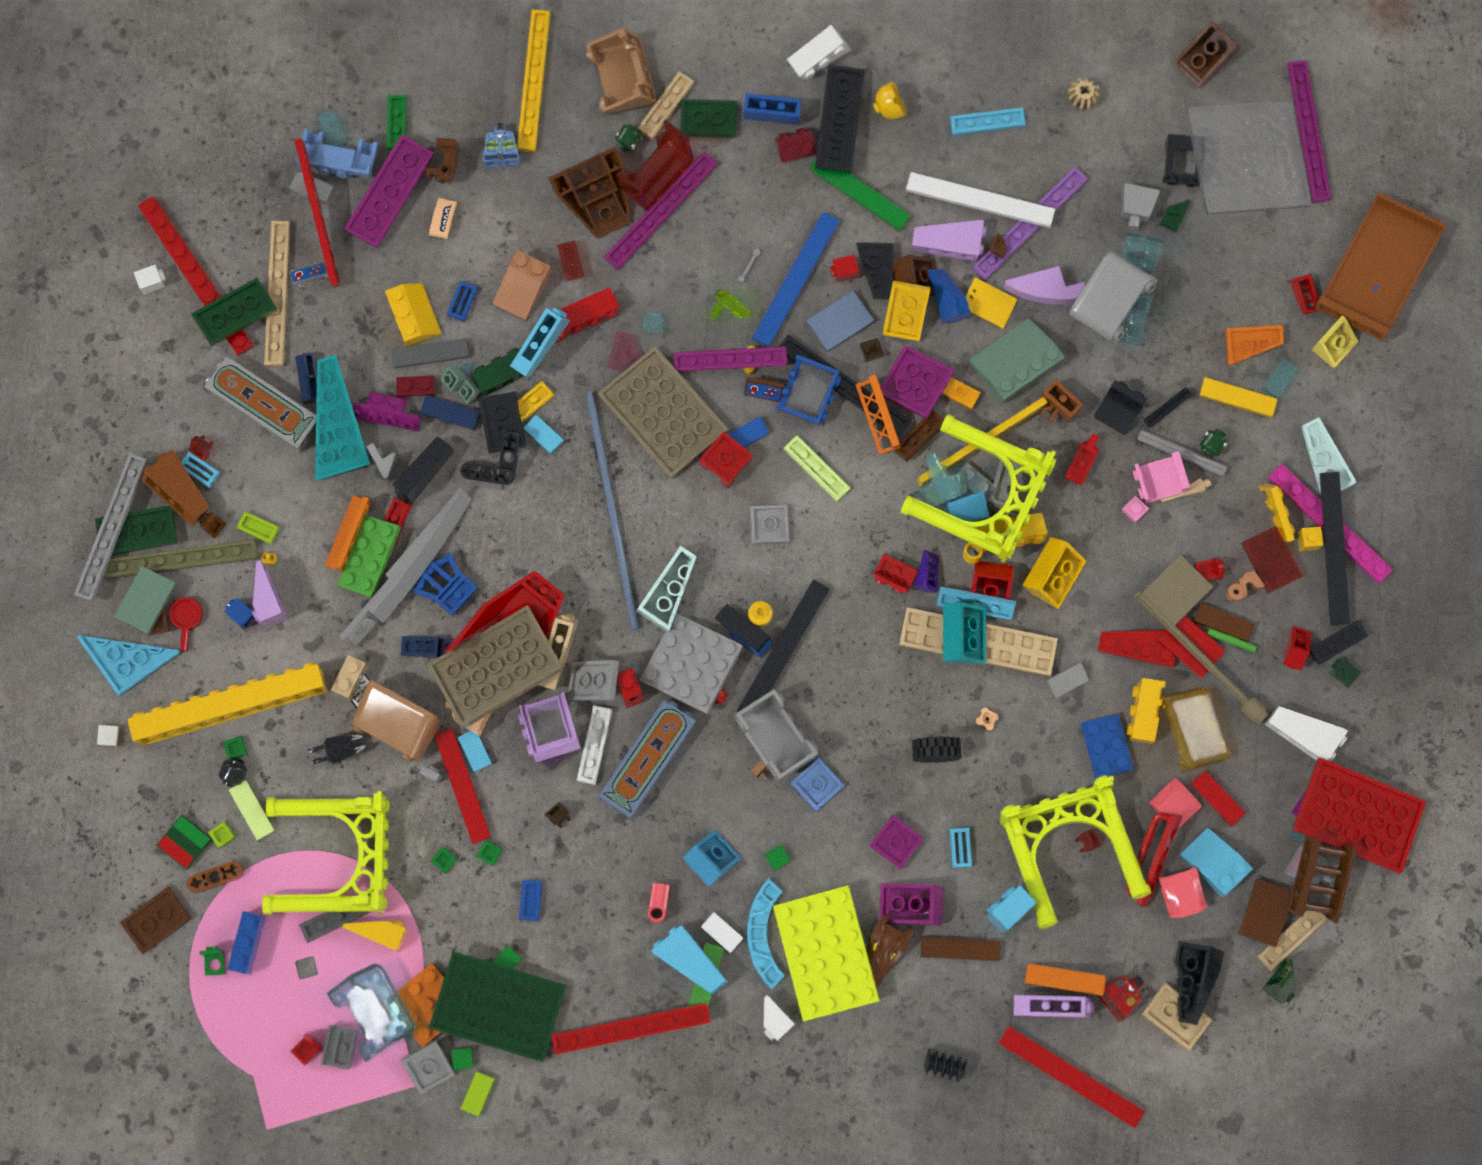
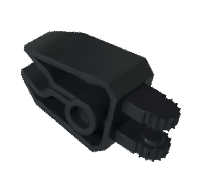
(333, 749)

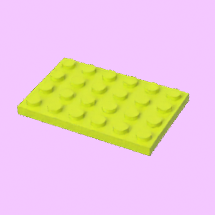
(826, 953)

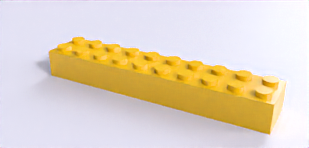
(228, 704)

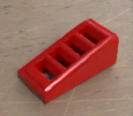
(1299, 296)

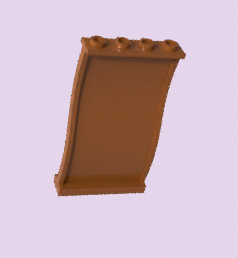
(1385, 251)

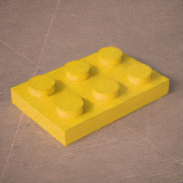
(906, 310)

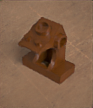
(450, 149)

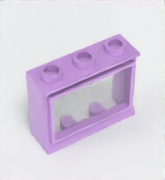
(548, 728)

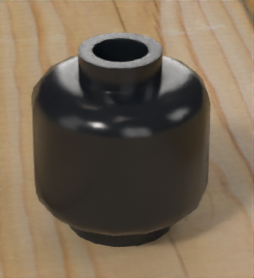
(232, 772)

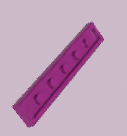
(730, 359)

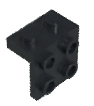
(1120, 407)

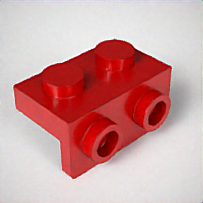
(895, 573)

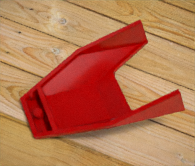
(531, 590)

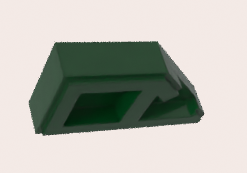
(1174, 215)

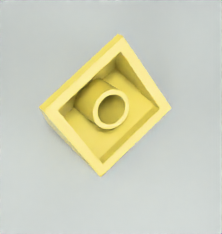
(1336, 343)

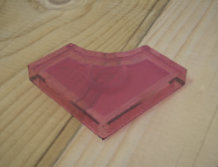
(623, 352)

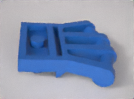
(454, 594)

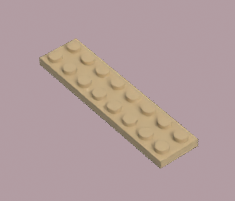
(1003, 645)

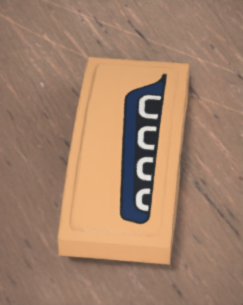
(442, 218)

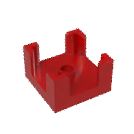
(725, 459)

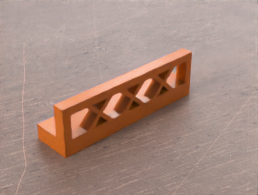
(880, 400)
(347, 533)

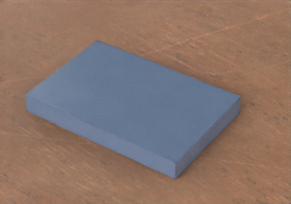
(840, 321)

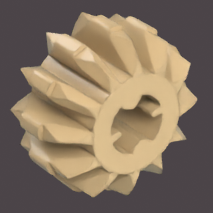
(1077, 90)

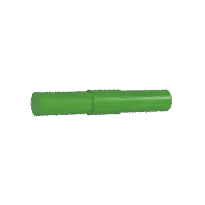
(1231, 640)

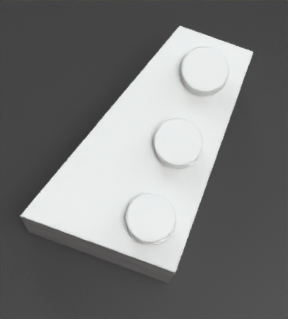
(818, 53)

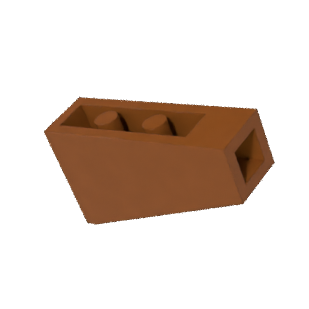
(176, 487)

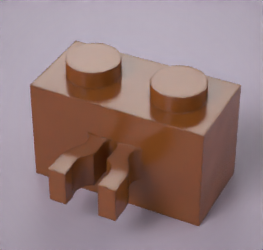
(1061, 402)

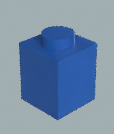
(239, 613)

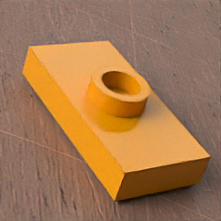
(961, 393)

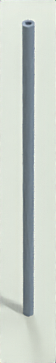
(612, 511)

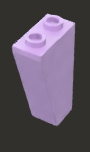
(952, 240)
(1053, 1006)

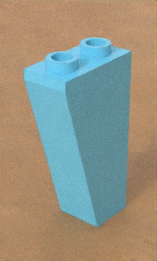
(540, 341)
(689, 959)

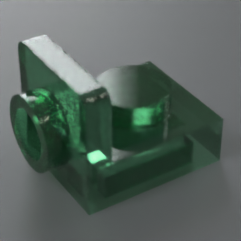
(1344, 671)

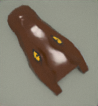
(886, 947)

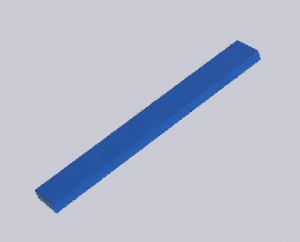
(795, 279)

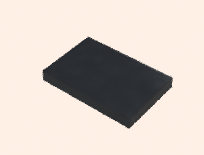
(498, 416)

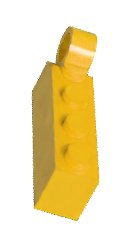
(1034, 532)

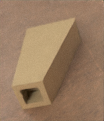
(561, 640)

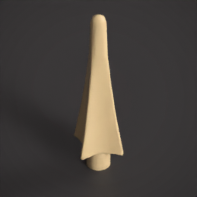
(1196, 487)

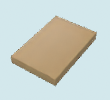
(1164, 1014)

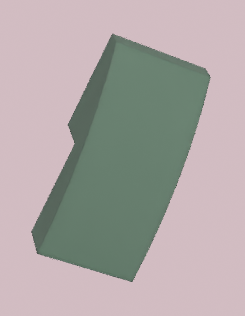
(459, 382)

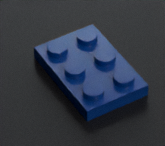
(1106, 746)

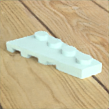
(1324, 454)

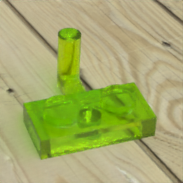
(728, 301)

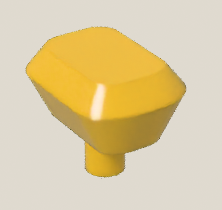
(269, 558)

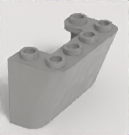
(775, 735)

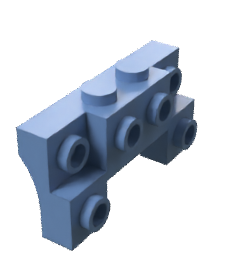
(339, 160)

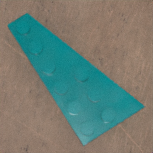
(337, 432)

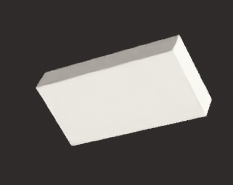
(722, 932)

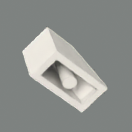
(775, 1020)

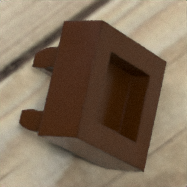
(212, 524)

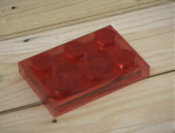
(1271, 559)

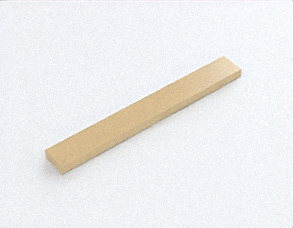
(278, 293)

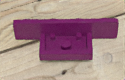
(386, 411)

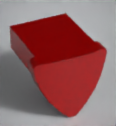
(1211, 569)
(306, 1049)

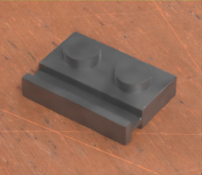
(339, 1047)

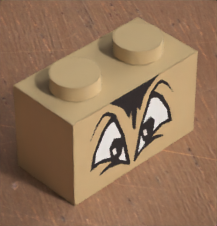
(349, 678)

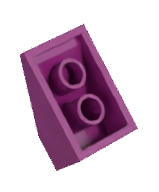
(912, 904)

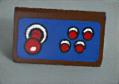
(763, 389)

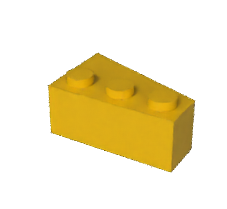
(1145, 710)

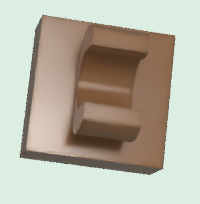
(759, 769)

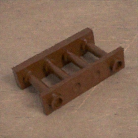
(1304, 876)

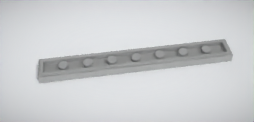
(111, 527)

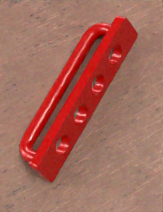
(1162, 851)

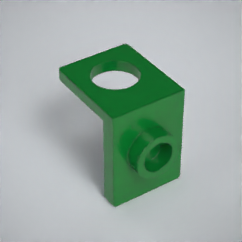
(210, 954)

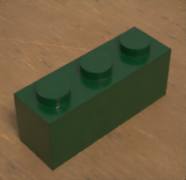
(497, 373)

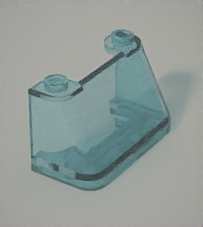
(375, 1008)

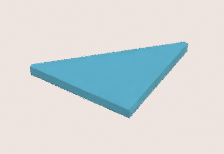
(125, 662)

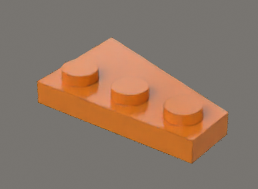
(1250, 341)

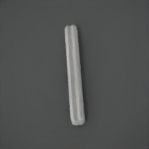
(1185, 454)

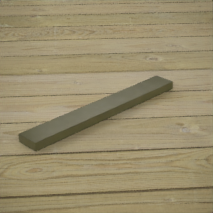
(182, 558)

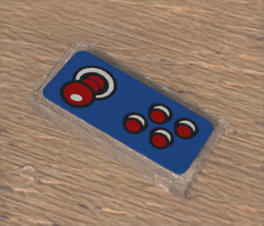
(308, 275)

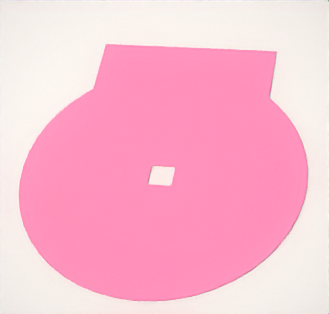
(267, 1013)

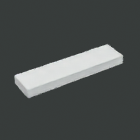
(594, 745)

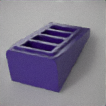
(926, 581)

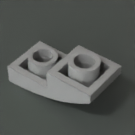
(323, 188)

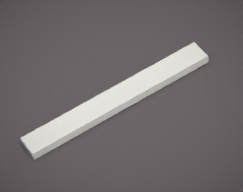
(980, 200)

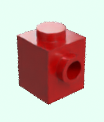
(844, 268)

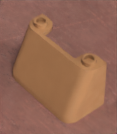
(622, 71)
(395, 721)

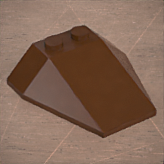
(594, 192)

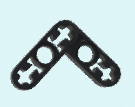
(503, 465)

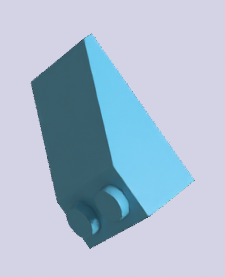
(1216, 862)

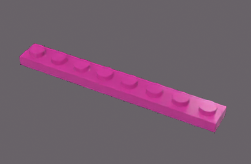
(1312, 508)

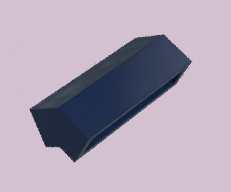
(307, 377)

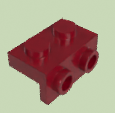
(796, 144)

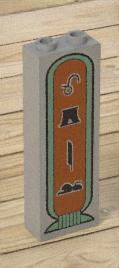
(262, 403)

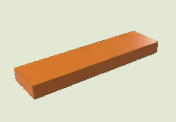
(1065, 979)

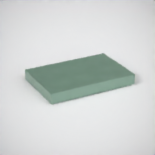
(145, 600)

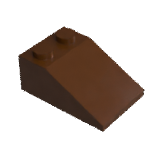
(1206, 54)

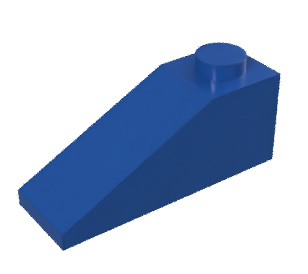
(950, 299)

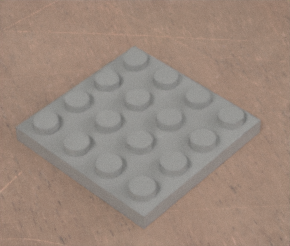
(691, 663)

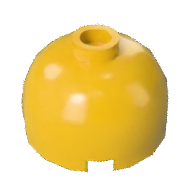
(889, 102)

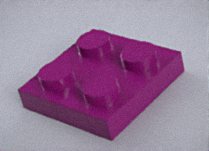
(896, 842)

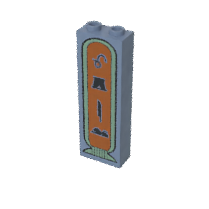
(647, 759)

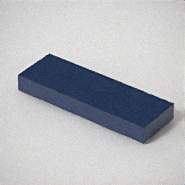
(449, 412)

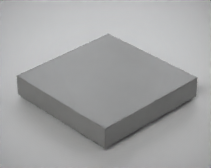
(769, 524)
(428, 1067)

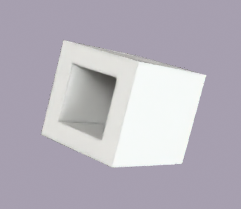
(150, 279)

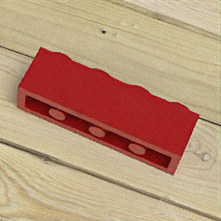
(589, 312)

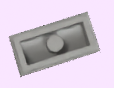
(1067, 680)

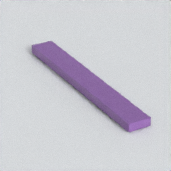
(1023, 230)

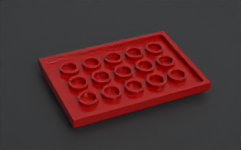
(1361, 812)

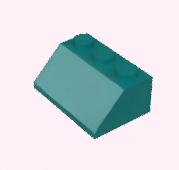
(964, 634)

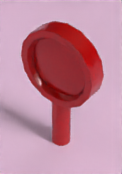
(185, 615)

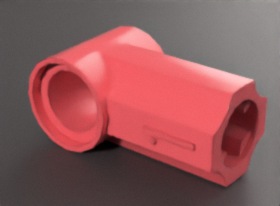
(659, 901)

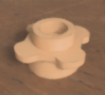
(982, 719)

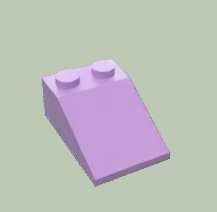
(265, 599)

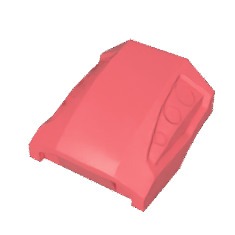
(1176, 799)
(1183, 893)

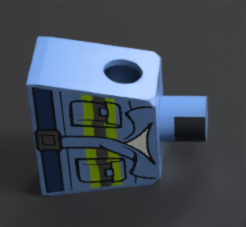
(500, 148)

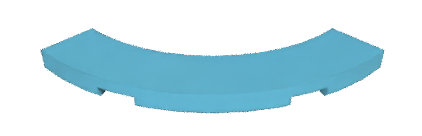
(757, 934)

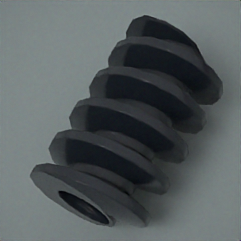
(944, 1065)

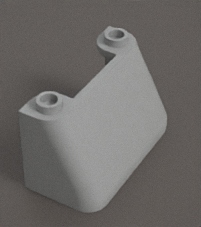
(1111, 295)

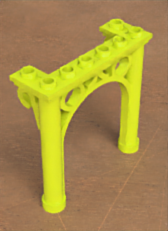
(1031, 460)
(1102, 790)
(335, 901)

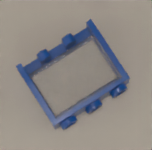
(809, 390)

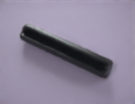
(1167, 407)

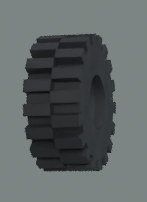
(936, 749)

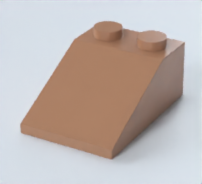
(522, 285)

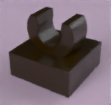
(871, 350)
(557, 813)

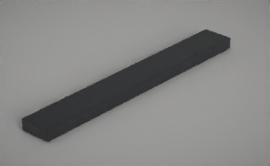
(847, 386)
(1334, 548)
(786, 643)

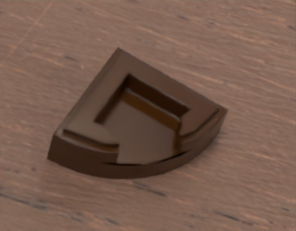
(998, 246)

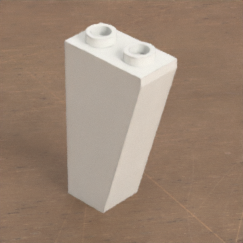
(1307, 733)

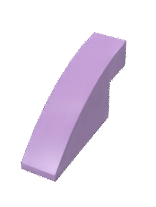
(1044, 287)

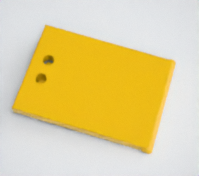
(990, 303)

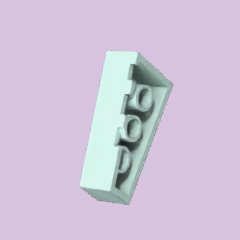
(665, 595)

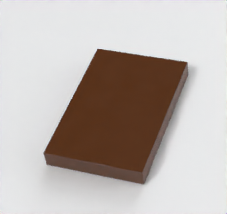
(1265, 913)
(155, 920)

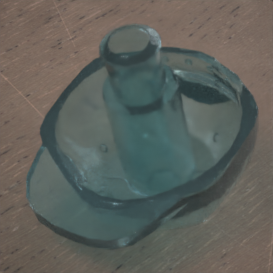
(944, 487)

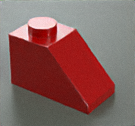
(1297, 648)

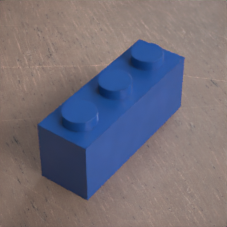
(771, 109)
(246, 943)

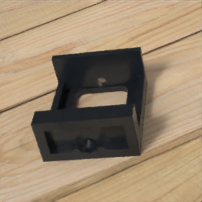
(1172, 143)

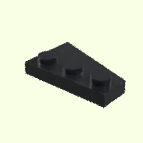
(878, 267)

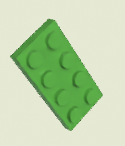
(369, 556)

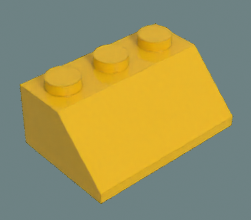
(413, 313)
(1054, 572)

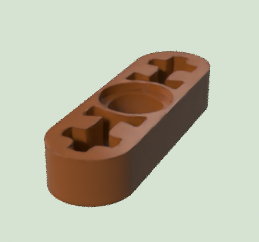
(230, 877)

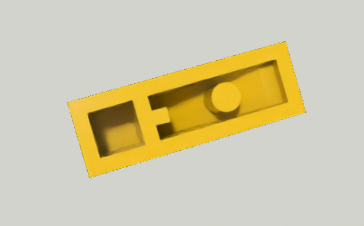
(382, 932)

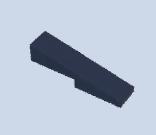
(424, 646)

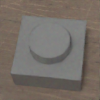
(430, 773)

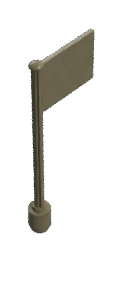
(1170, 600)

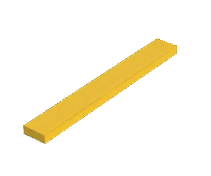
(533, 81)
(996, 432)

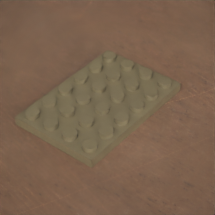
(662, 412)
(495, 667)

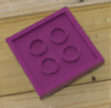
(916, 382)

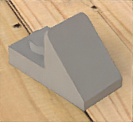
(386, 464)

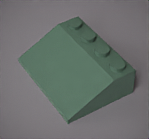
(1016, 360)

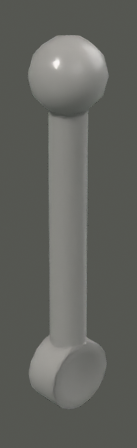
(756, 253)

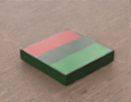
(184, 842)

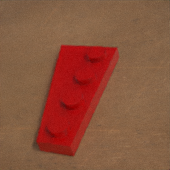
(1137, 646)

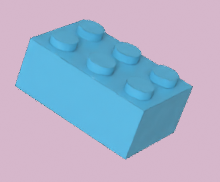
(1008, 911)

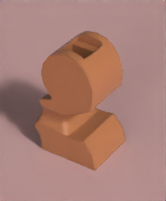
(1238, 591)

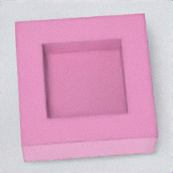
(1135, 509)

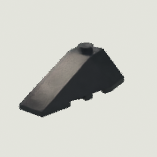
(1197, 975)

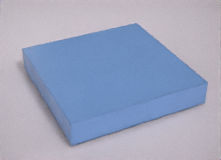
(817, 784)

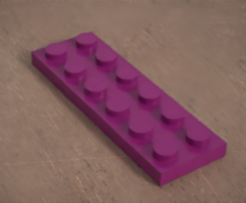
(389, 191)

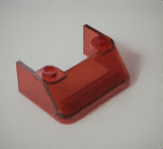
(660, 169)

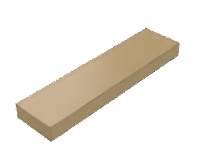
(665, 105)
(1291, 938)

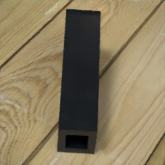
(422, 470)

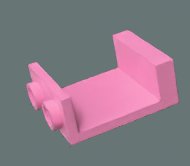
(1161, 478)

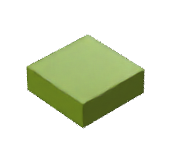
(221, 834)

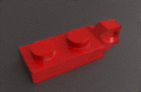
(1083, 461)

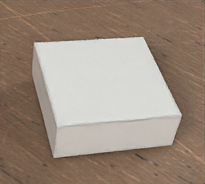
(108, 735)

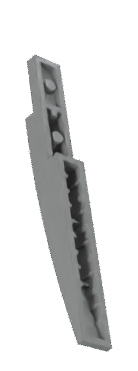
(407, 569)

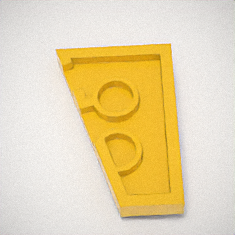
(1276, 505)

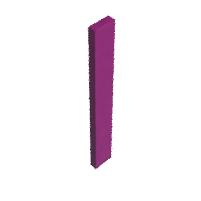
(1309, 131)
(660, 211)

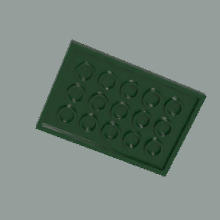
(497, 1006)

